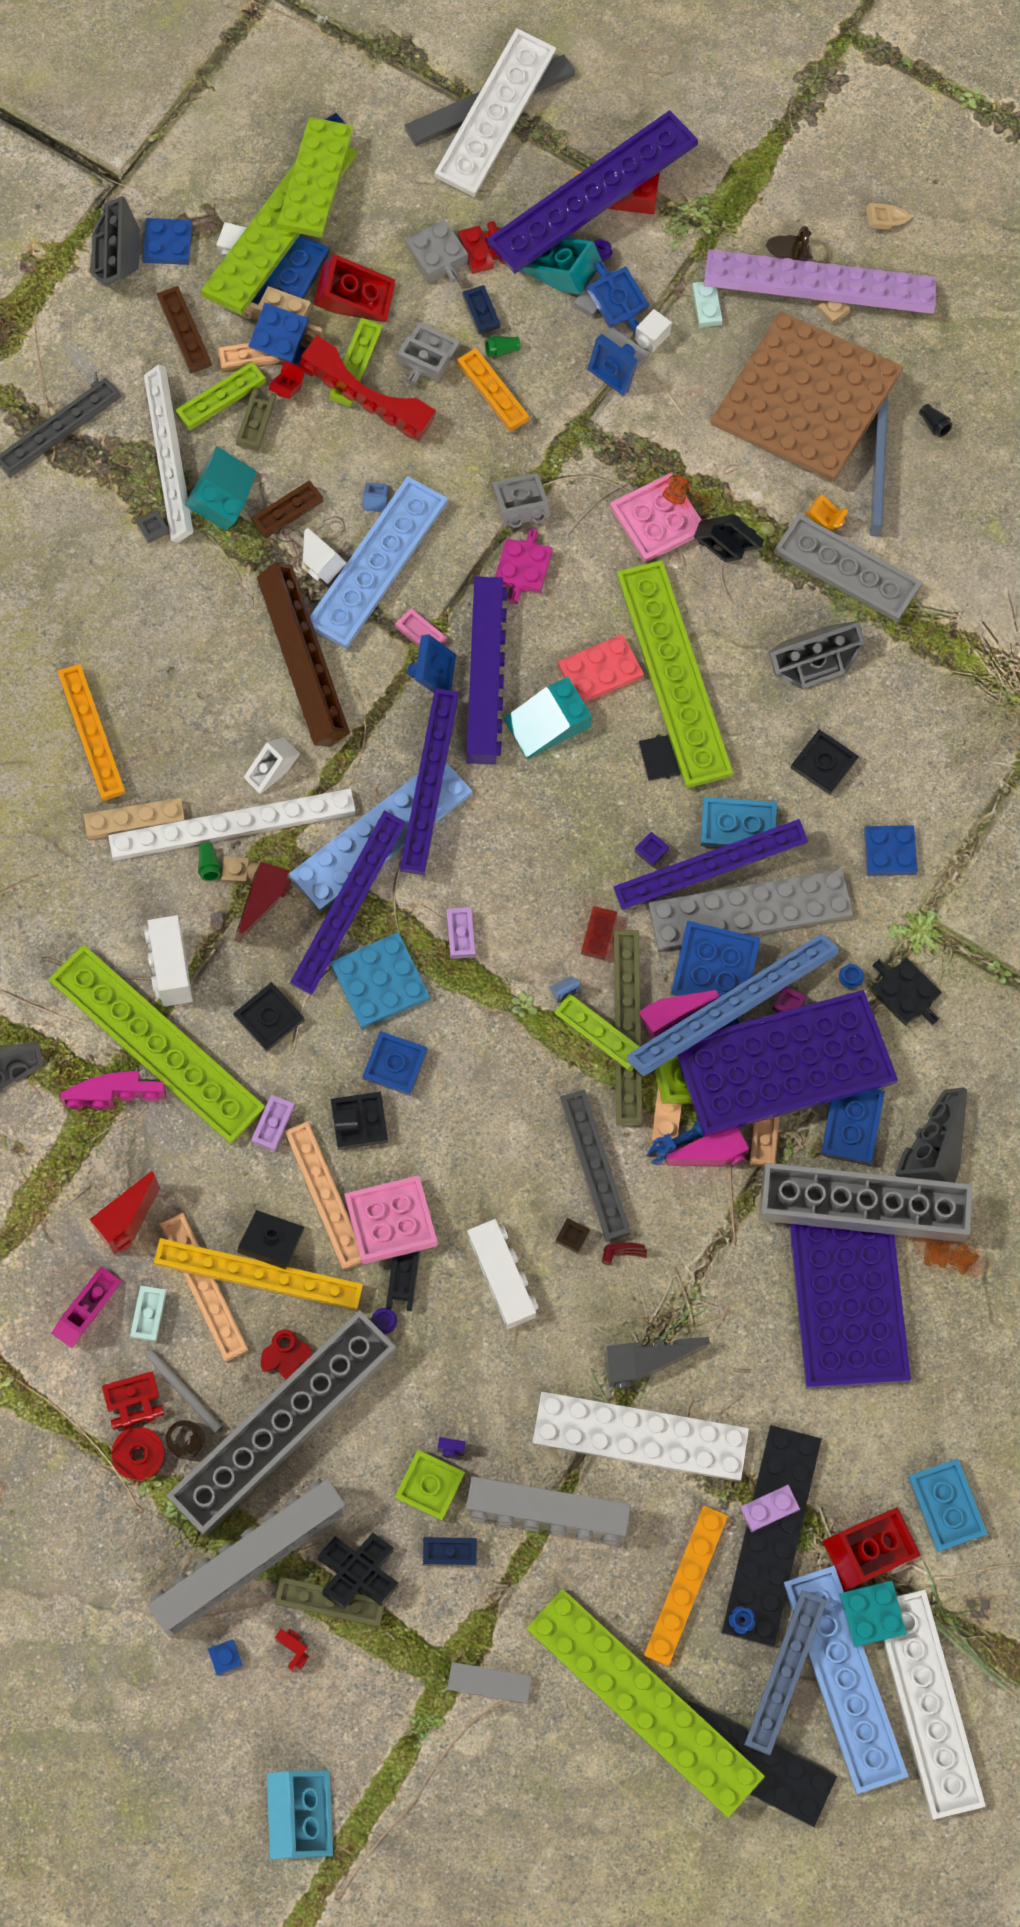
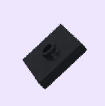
(824, 762)
(268, 1016)
(270, 1239)

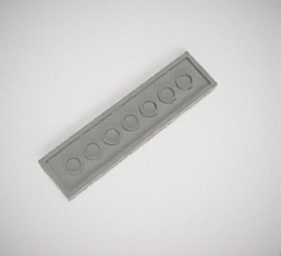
(754, 907)

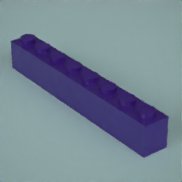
(485, 669)

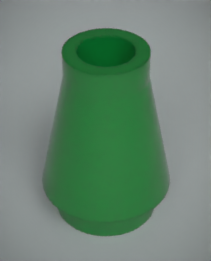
(501, 345)
(208, 864)

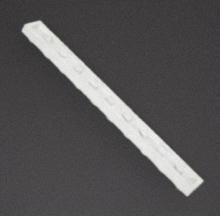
(231, 824)

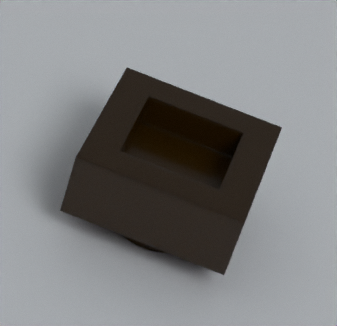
(572, 1235)

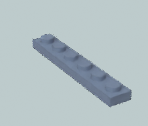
(785, 1673)

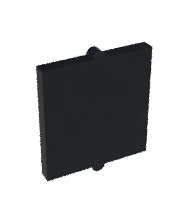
(659, 758)

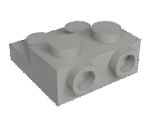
(521, 500)

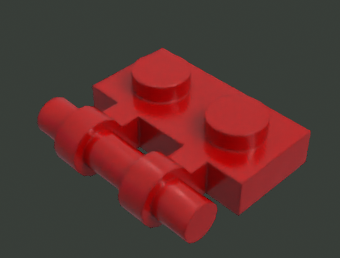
(475, 244)
(131, 1392)

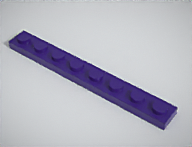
(429, 782)
(710, 864)
(347, 903)

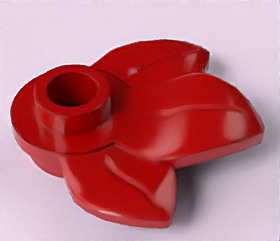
(285, 1359)

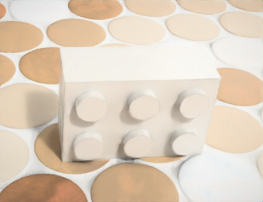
(168, 961)

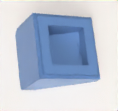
(375, 497)
(564, 987)

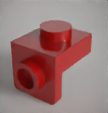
(288, 381)
(292, 1641)

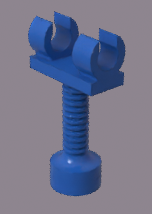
(668, 1145)

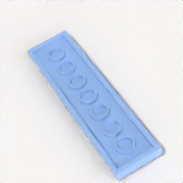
(377, 562)
(328, 868)
(849, 1689)

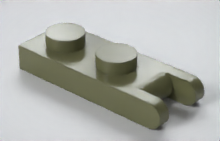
(255, 421)

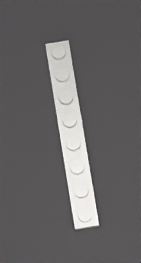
(168, 453)

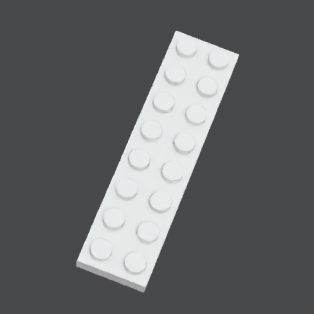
(495, 112)
(640, 1436)
(932, 1712)

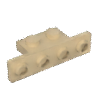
(287, 302)

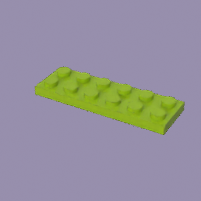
(315, 177)

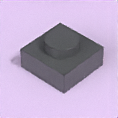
(152, 527)

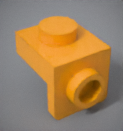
(826, 513)

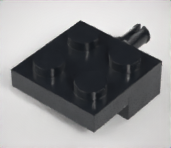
(727, 537)

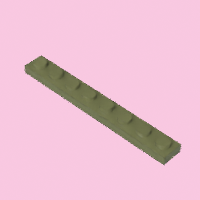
(628, 1023)

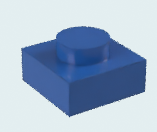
(225, 1657)

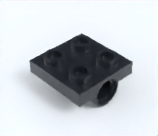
(359, 1120)

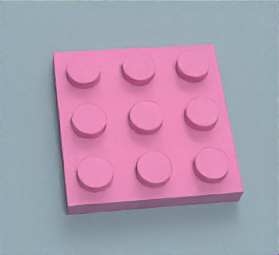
(654, 522)
(391, 1219)

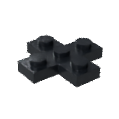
(357, 1571)

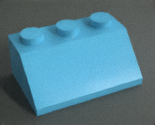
(299, 1814)

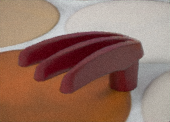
(622, 1249)

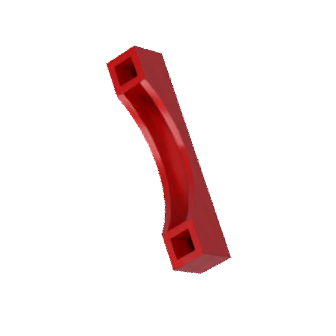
(407, 414)

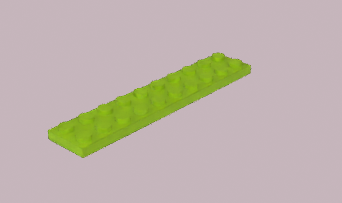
(256, 252)
(674, 674)
(157, 1044)
(645, 1703)

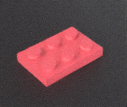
(601, 668)

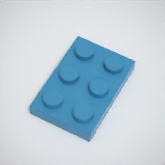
(734, 819)
(947, 1505)

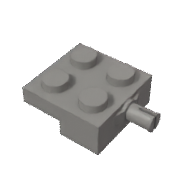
(437, 252)
(427, 353)

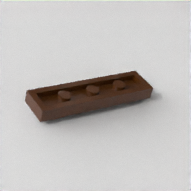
(184, 329)

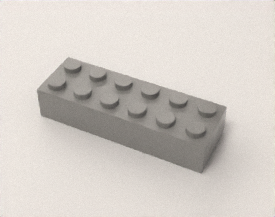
(547, 1510)

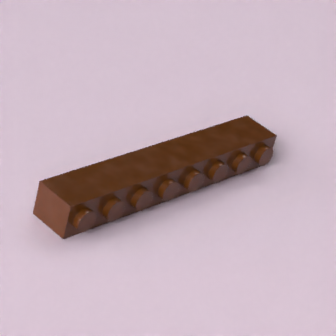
(303, 655)

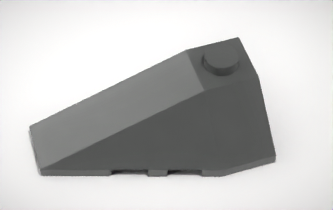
(18, 1062)
(632, 1362)

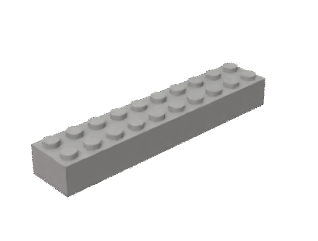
(281, 1424)

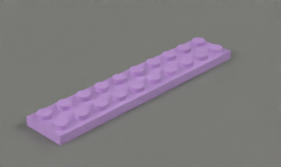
(820, 281)

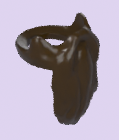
(791, 246)
(192, 1445)

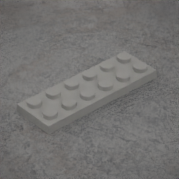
(848, 567)

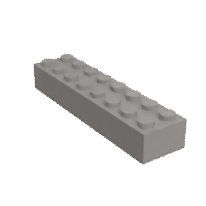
(865, 1202)
(247, 1558)

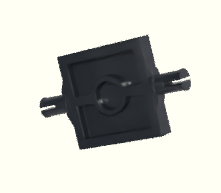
(906, 991)

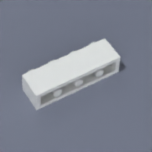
(501, 1273)

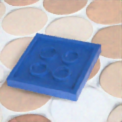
(713, 960)

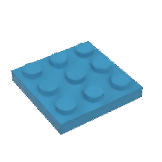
(380, 980)

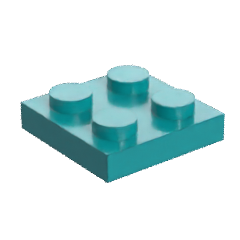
(872, 1614)

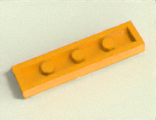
(493, 390)

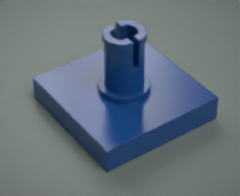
(613, 364)
(434, 665)

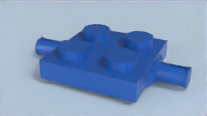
(617, 296)

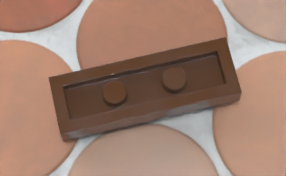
(287, 509)

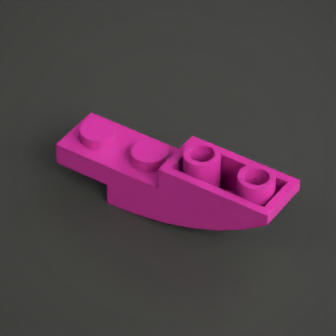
(103, 1089)

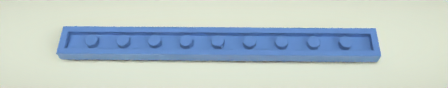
(732, 1005)

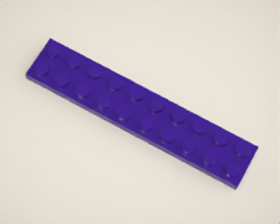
(592, 191)

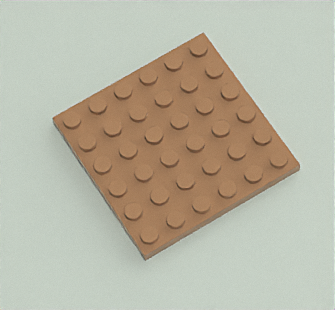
(807, 396)

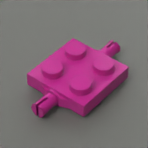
(524, 565)

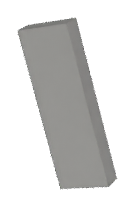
(489, 1683)

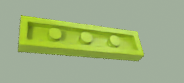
(358, 355)
(220, 396)
(596, 1030)

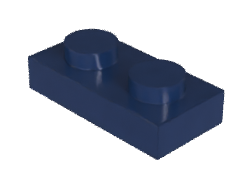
(481, 309)
(449, 1551)

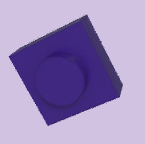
(651, 849)
(451, 1448)

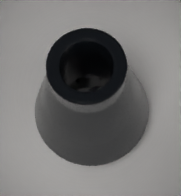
(936, 421)

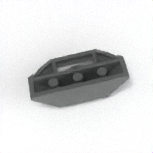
(115, 243)
(818, 654)

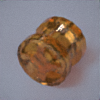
(677, 489)
(936, 1253)
(963, 1258)

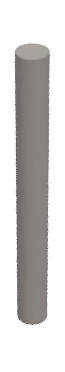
(184, 1391)

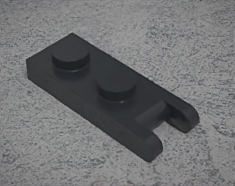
(403, 1279)

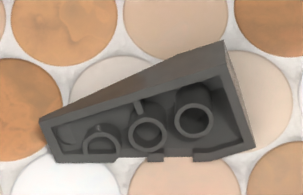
(939, 1144)

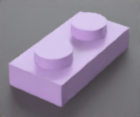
(460, 933)
(273, 1123)
(769, 1508)

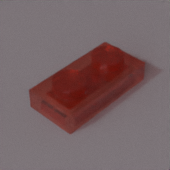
(599, 933)

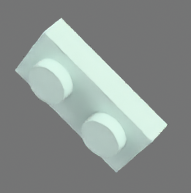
(706, 305)
(148, 1314)

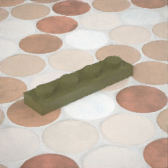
(309, 1598)

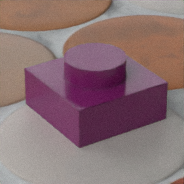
(788, 1000)

